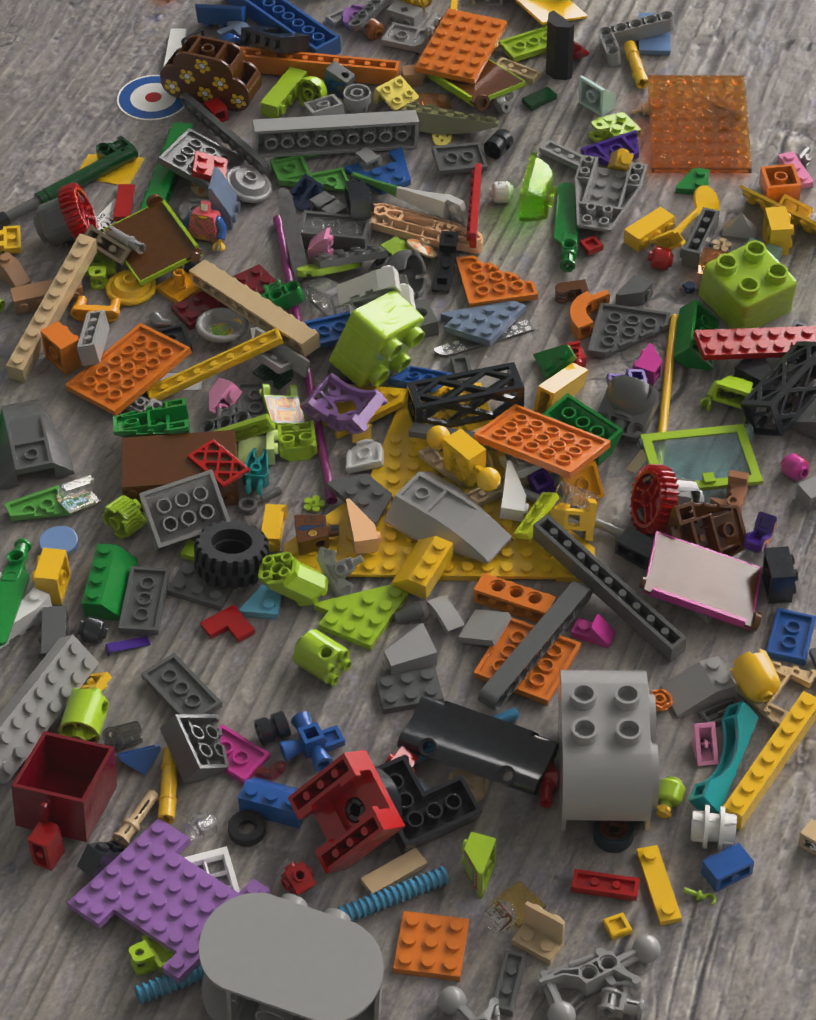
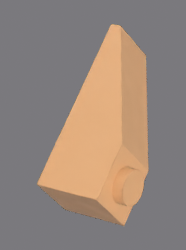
(362, 530)

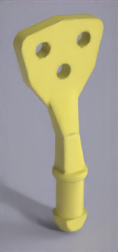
(442, 139)

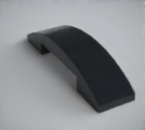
(446, 261)

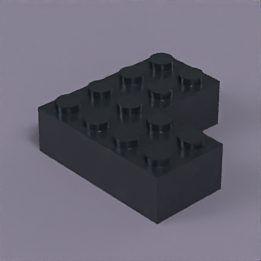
(432, 811)

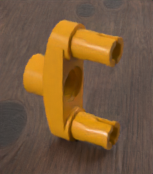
(80, 309)

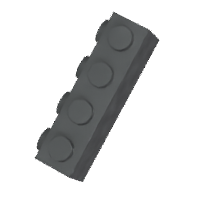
(700, 237)

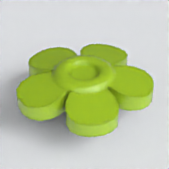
(313, 504)

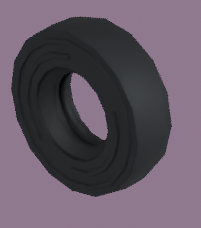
(250, 839)

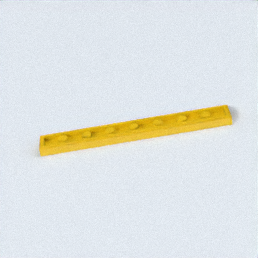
(215, 365)

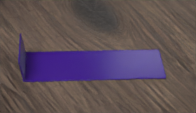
(126, 644)

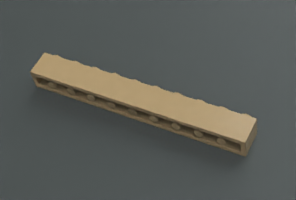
(51, 307)
(254, 307)

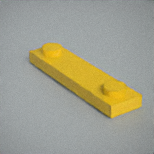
(658, 885)

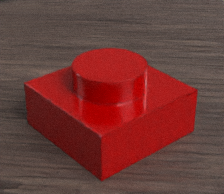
(591, 245)

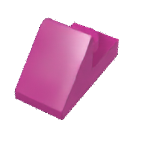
(594, 632)

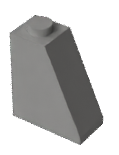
(410, 652)

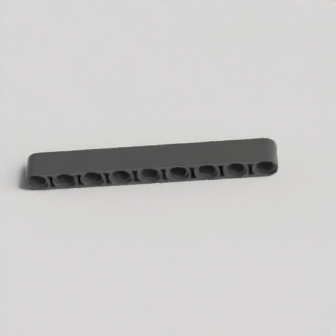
(535, 645)

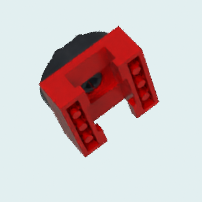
(353, 807)

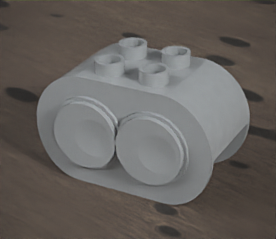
(607, 746)
(288, 962)

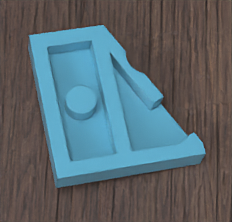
(263, 604)

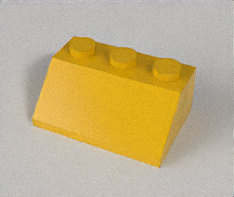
(424, 566)

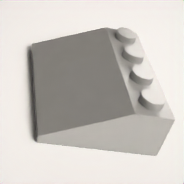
(183, 509)

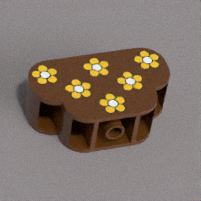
(211, 70)

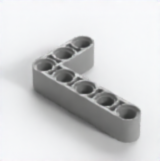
(633, 30)

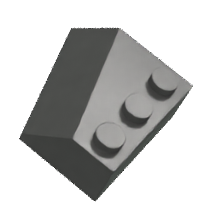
(195, 745)

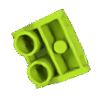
(297, 441)

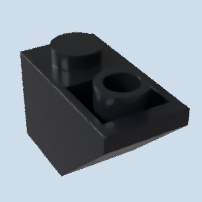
(98, 856)

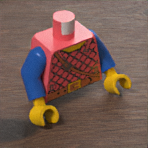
(206, 225)

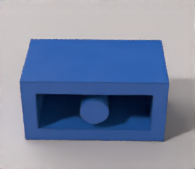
(727, 867)

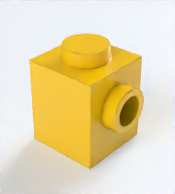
(620, 160)

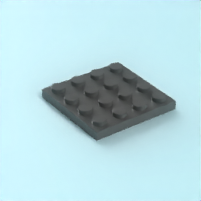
(181, 154)

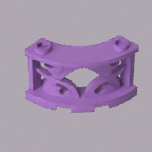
(353, 421)

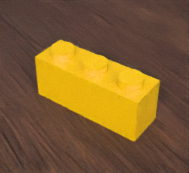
(653, 224)

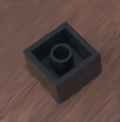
(779, 574)

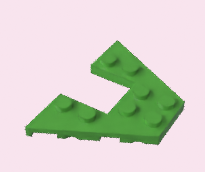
(291, 168)

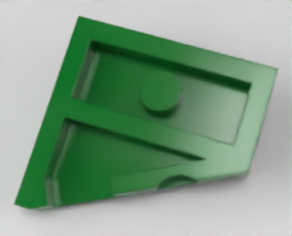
(693, 180)
(554, 359)

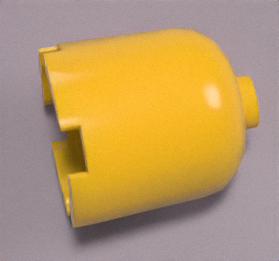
(756, 676)

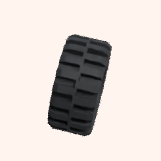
(230, 554)

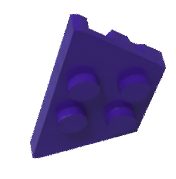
(605, 148)

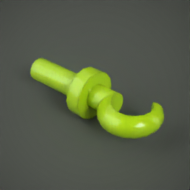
(699, 895)

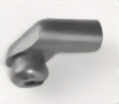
(802, 155)
(158, 321)

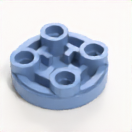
(59, 538)

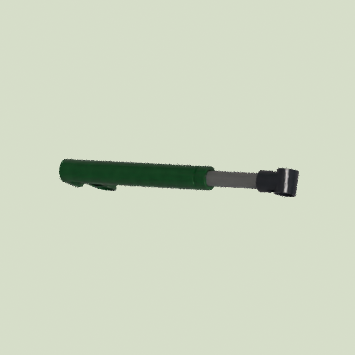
(109, 158)

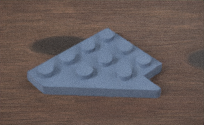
(484, 322)

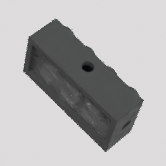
(346, 231)

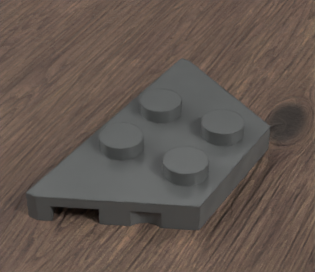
(364, 493)

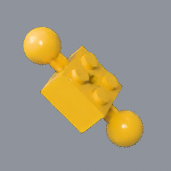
(464, 457)

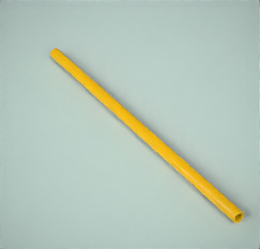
(668, 375)

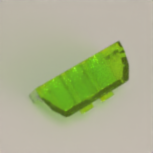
(537, 190)

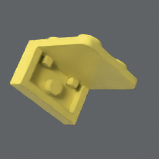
(395, 93)

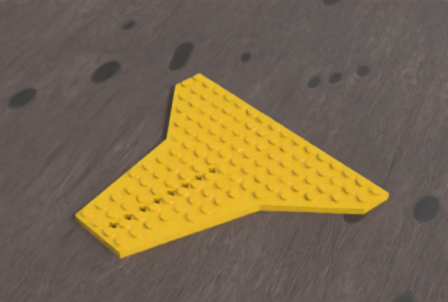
(401, 463)

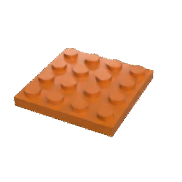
(544, 677)

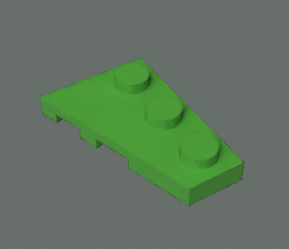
(36, 505)

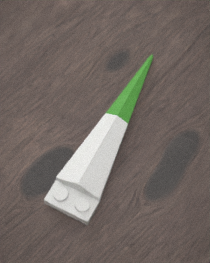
(441, 205)

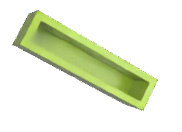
(282, 93)

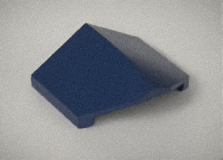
(305, 190)

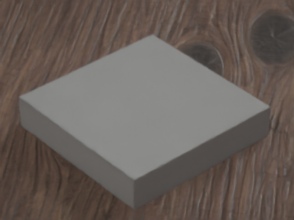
(485, 627)

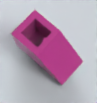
(650, 362)

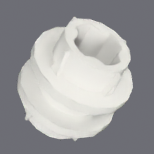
(713, 827)

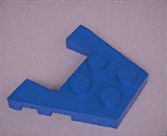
(392, 173)

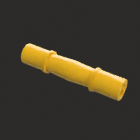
(636, 65)
(168, 788)

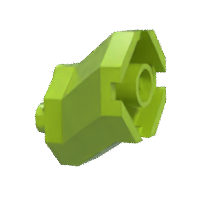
(292, 578)

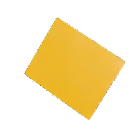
(122, 175)

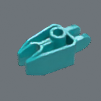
(258, 473)

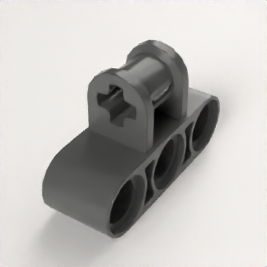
(225, 418)

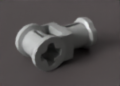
(619, 1004)

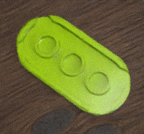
(315, 271)

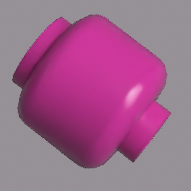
(795, 467)

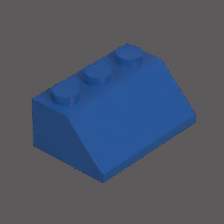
(220, 14)
(269, 800)

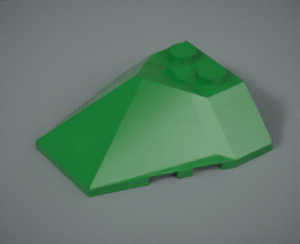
(162, 420)

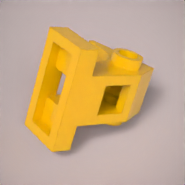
(561, 513)

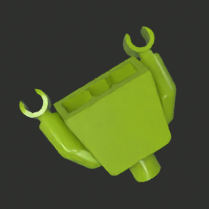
(727, 391)

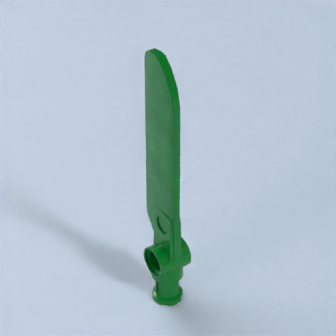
(566, 226)
(13, 586)

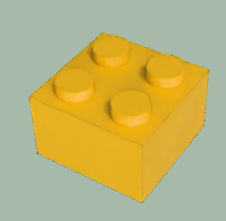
(778, 228)
(52, 574)

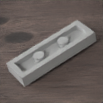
(561, 154)

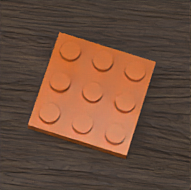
(431, 946)

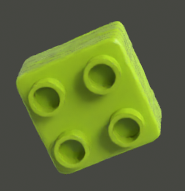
(748, 286)
(378, 340)

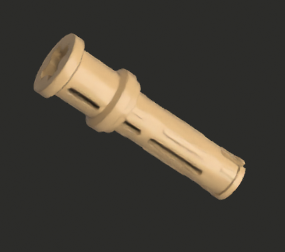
(131, 824)

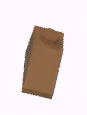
(12, 271)

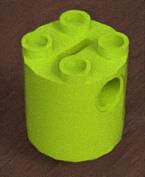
(321, 656)
(84, 714)

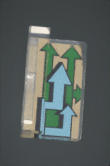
(77, 494)

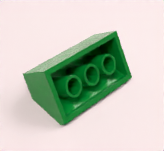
(693, 317)
(577, 414)
(107, 582)

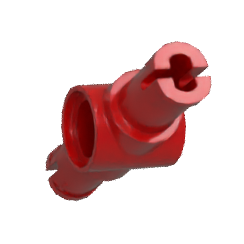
(548, 785)

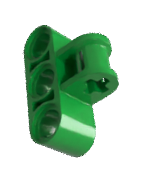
(284, 295)

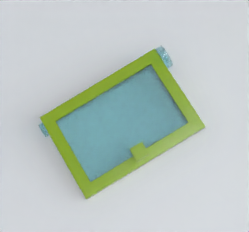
(704, 454)

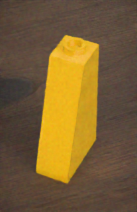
(568, 380)

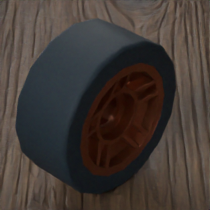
(613, 842)

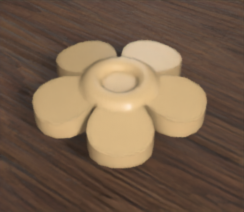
(721, 244)

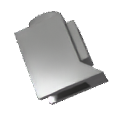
(368, 159)

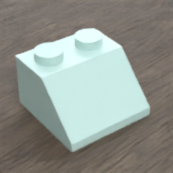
(595, 97)

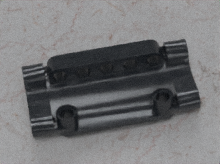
(479, 744)

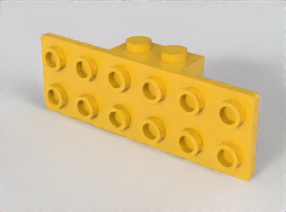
(799, 211)

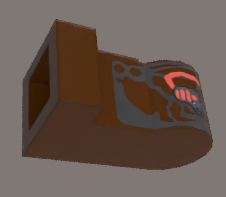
(570, 290)

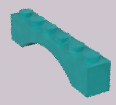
(737, 727)

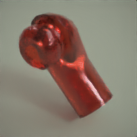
(272, 772)

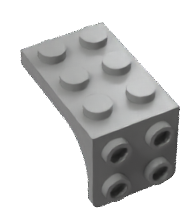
(410, 37)

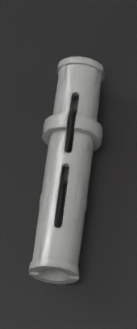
(129, 241)

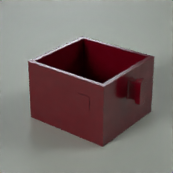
(65, 784)

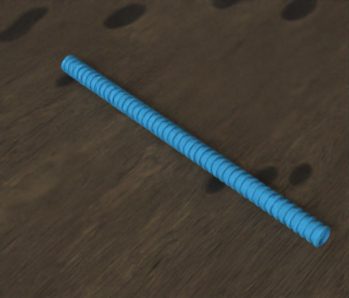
(353, 910)

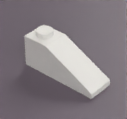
(513, 496)

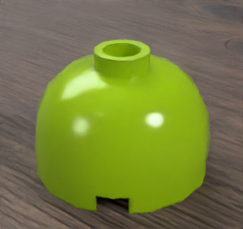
(310, 89)

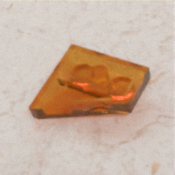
(438, 100)

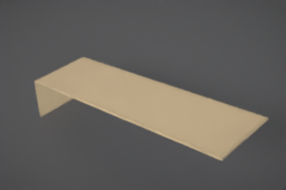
(637, 462)

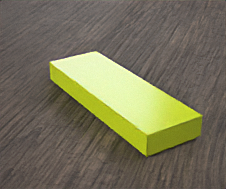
(540, 508)

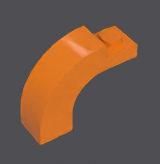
(584, 305)

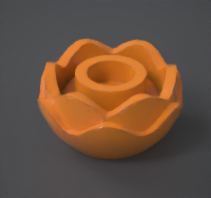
(662, 699)

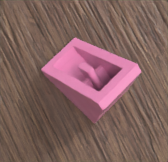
(705, 743)

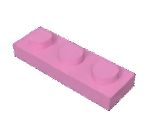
(804, 177)

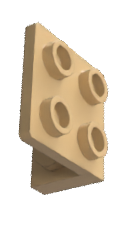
(540, 934)

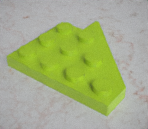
(361, 615)

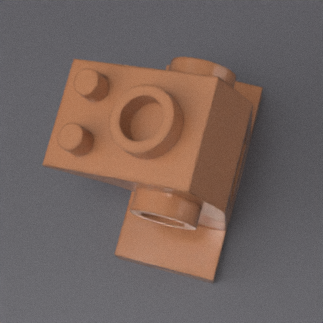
(736, 490)

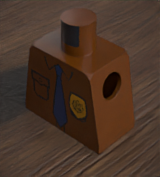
(313, 532)

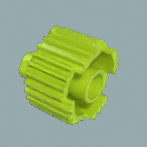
(124, 516)

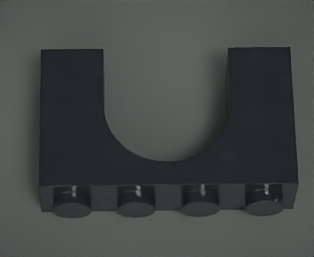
(270, 39)

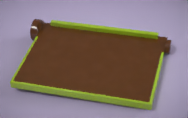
(492, 83)
(165, 239)

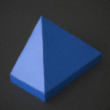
(140, 758)

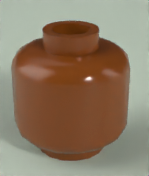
(373, 30)

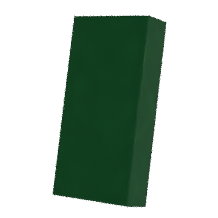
(539, 98)

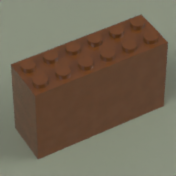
(163, 460)

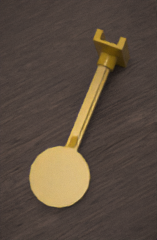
(703, 197)

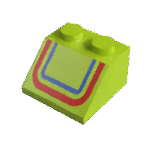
(479, 860)

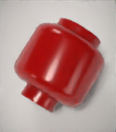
(660, 258)

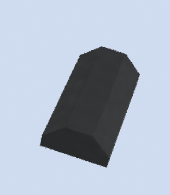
(559, 47)

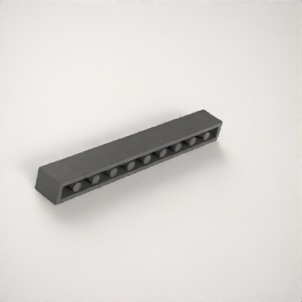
(609, 588)

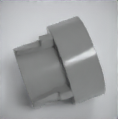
(357, 98)

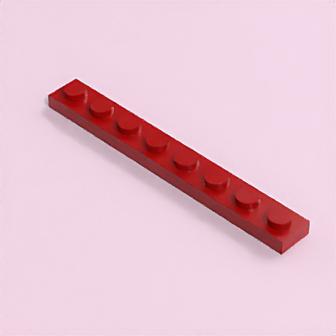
(474, 204)

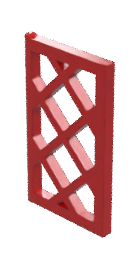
(233, 475)

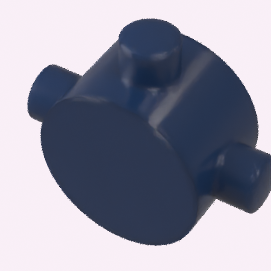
(689, 287)

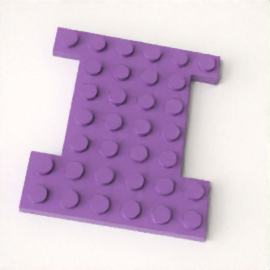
(158, 895)

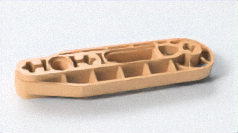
(416, 225)

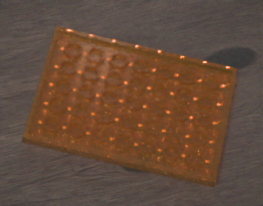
(698, 123)

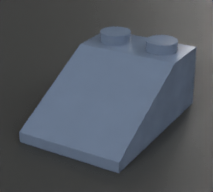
(223, 198)

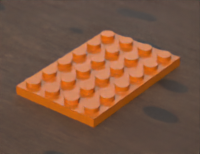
(461, 46)
(128, 369)
(542, 441)

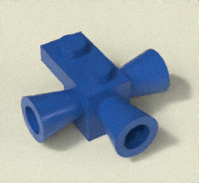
(312, 741)

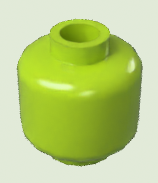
(671, 791)

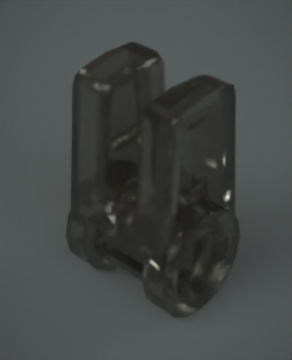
(123, 736)

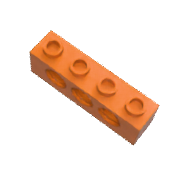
(512, 598)

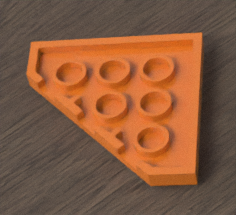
(488, 285)

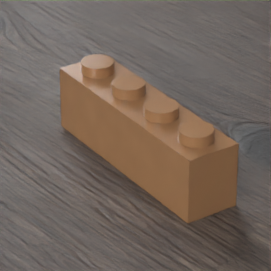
(29, 297)

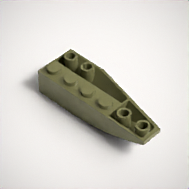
(447, 121)

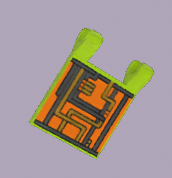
(282, 408)

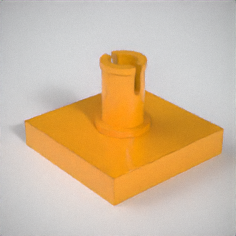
(178, 288)
(587, 479)

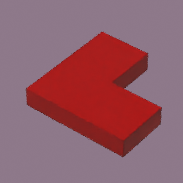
(228, 620)

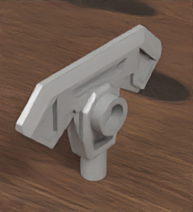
(337, 570)

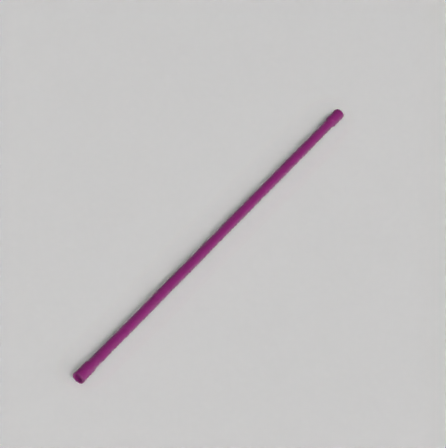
(331, 498)

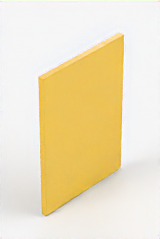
(540, 8)

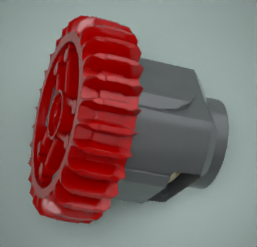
(65, 217)
(656, 493)

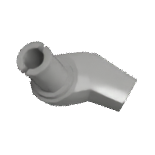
(501, 103)

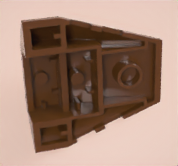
(708, 526)

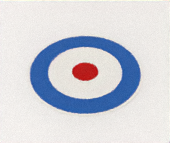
(147, 99)

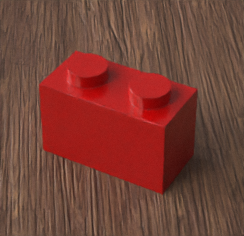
(46, 845)

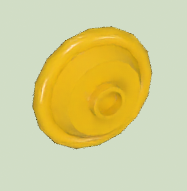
(128, 289)

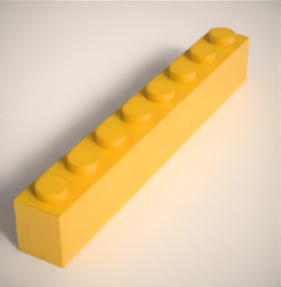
(772, 759)

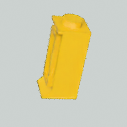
(273, 525)

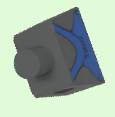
(337, 79)

